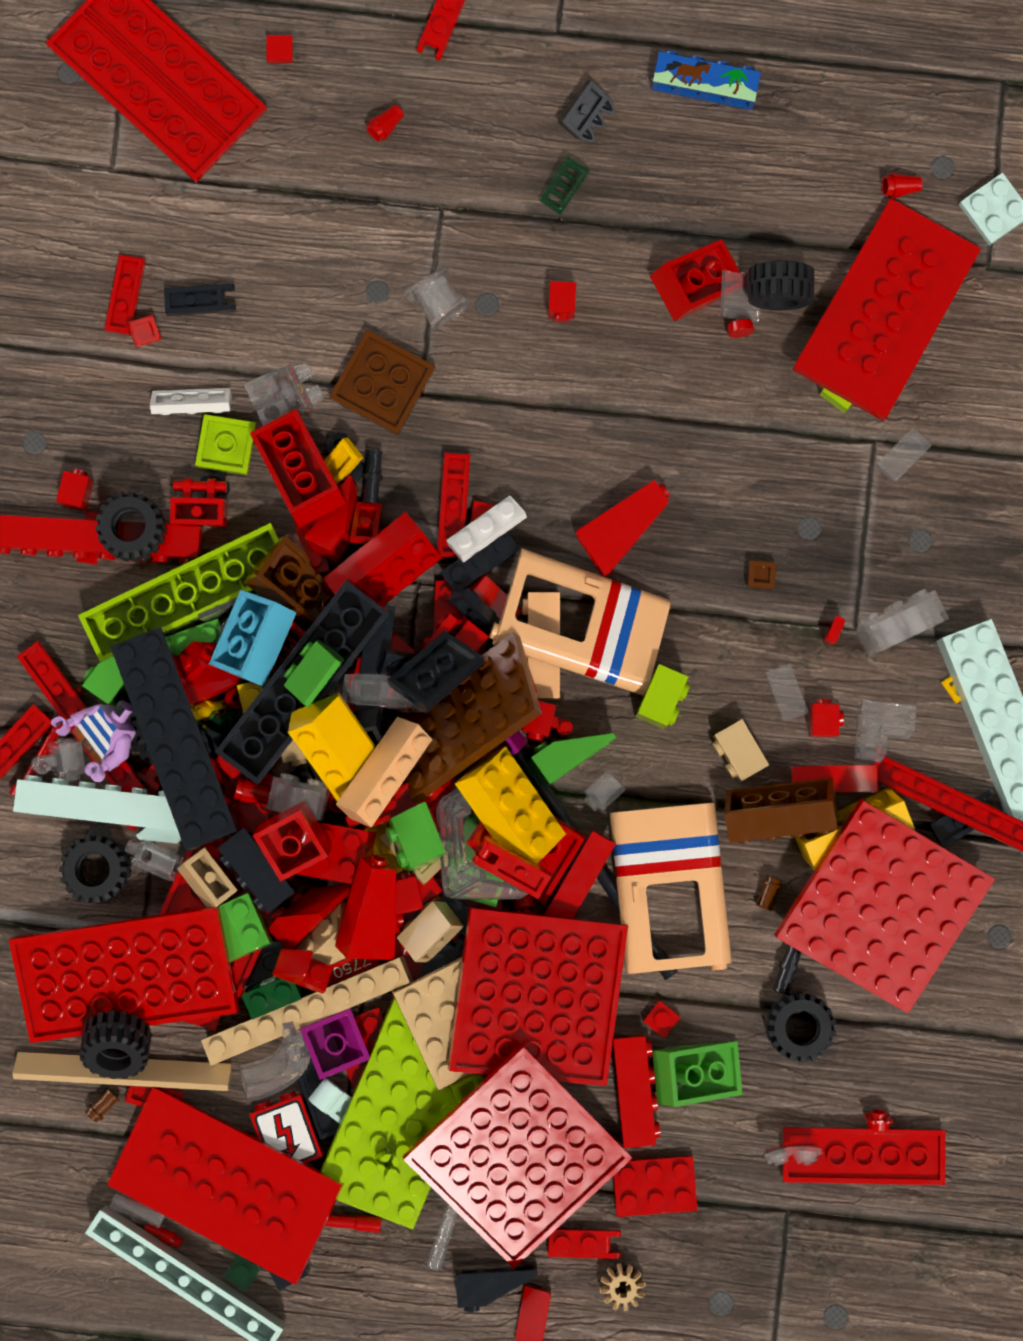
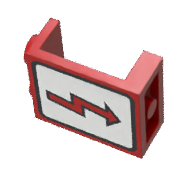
(287, 1127)

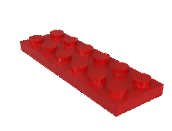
(869, 1156)

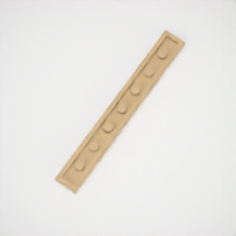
(156, 1073)

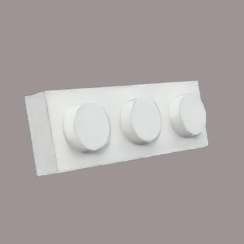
(190, 401)
(486, 528)

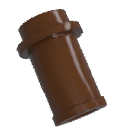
(769, 892)
(101, 1105)

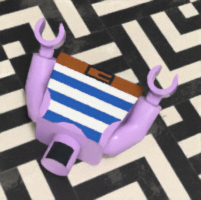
(103, 733)

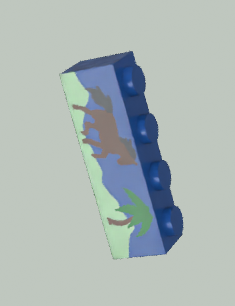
(706, 80)

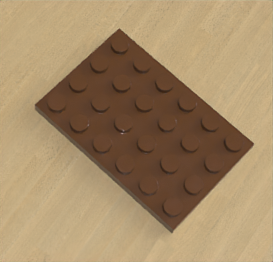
(474, 717)

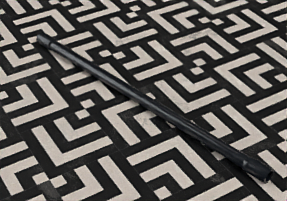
(557, 810)

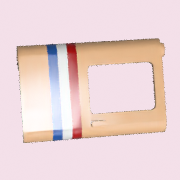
(620, 634)
(669, 848)

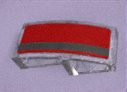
(801, 1153)

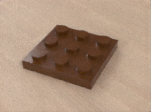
(382, 382)

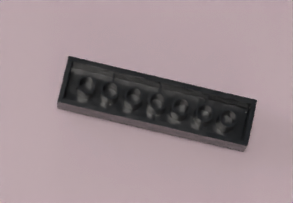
(262, 730)
(175, 738)

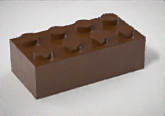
(781, 810)

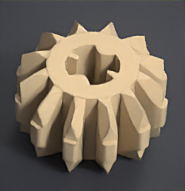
(631, 1291)

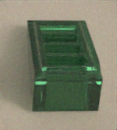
(584, 173)

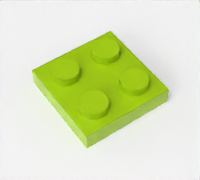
(225, 445)

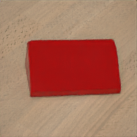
(533, 1314)

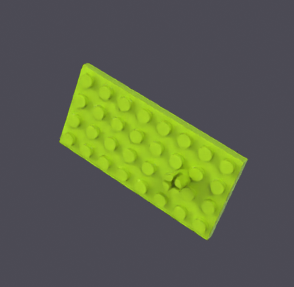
(384, 1119)

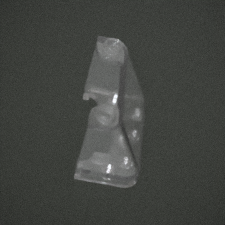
(459, 874)

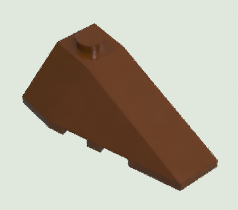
(290, 581)

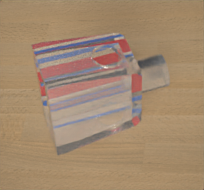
(155, 858)

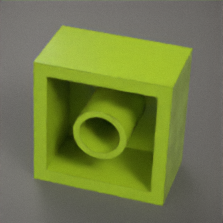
(662, 696)

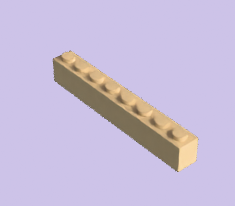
(307, 1010)

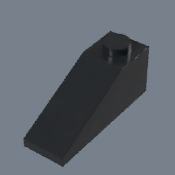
(483, 1286)

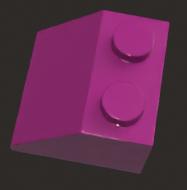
(335, 1043)

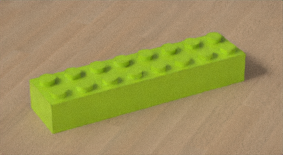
(178, 595)

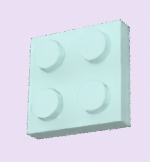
(994, 209)

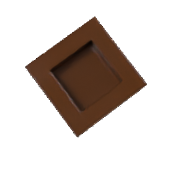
(761, 575)

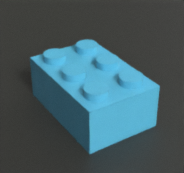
(252, 638)

